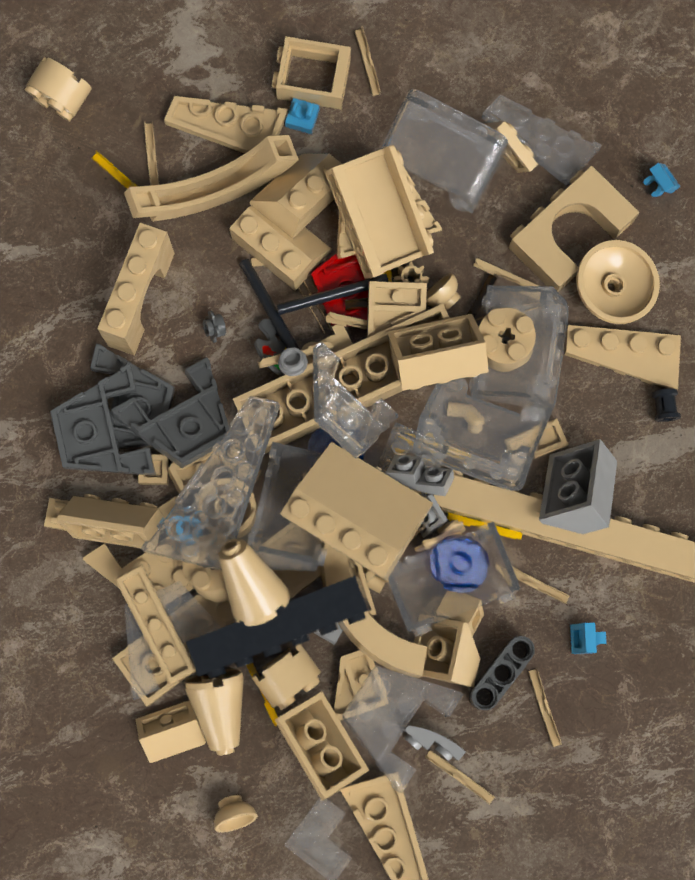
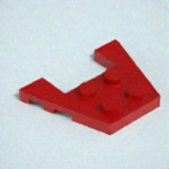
(337, 273)

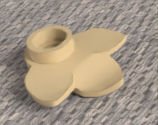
(448, 529)

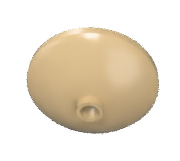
(629, 272)

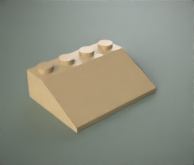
(357, 510)

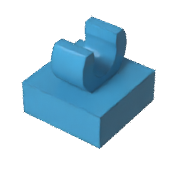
(302, 116)
(664, 179)
(585, 638)

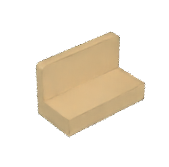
(169, 732)

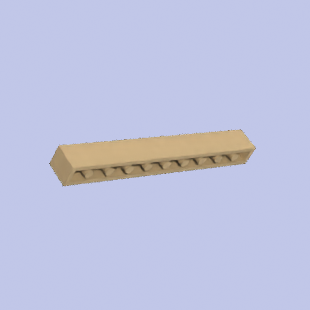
(620, 542)

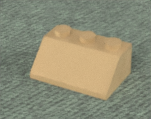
(297, 193)
(284, 256)
(438, 352)
(110, 521)
(321, 745)

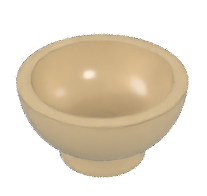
(443, 292)
(233, 814)

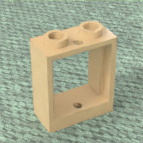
(315, 51)

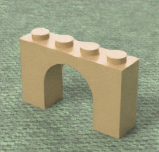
(587, 195)
(147, 256)

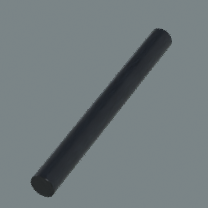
(328, 295)
(268, 304)

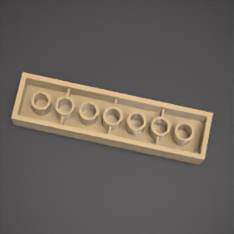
(363, 370)

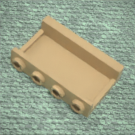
(379, 211)

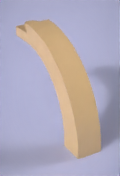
(216, 187)
(367, 634)

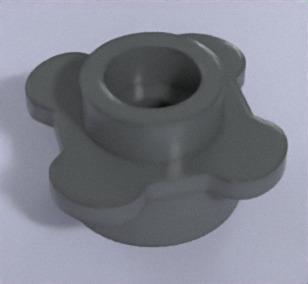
(214, 326)

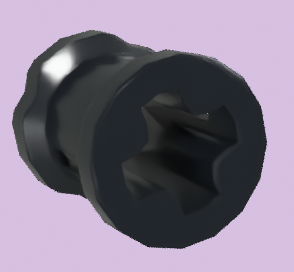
(666, 405)

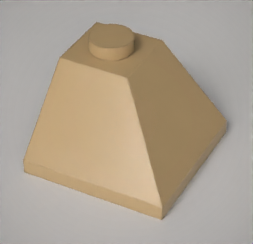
(450, 653)

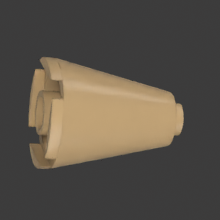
(250, 584)
(218, 708)

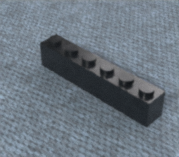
(293, 624)

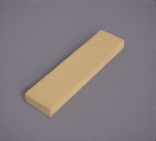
(155, 625)

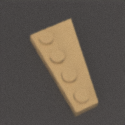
(226, 123)
(632, 353)
(387, 826)

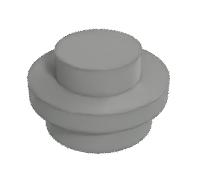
(292, 362)

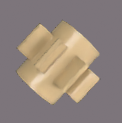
(412, 271)

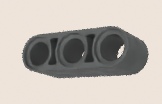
(512, 663)

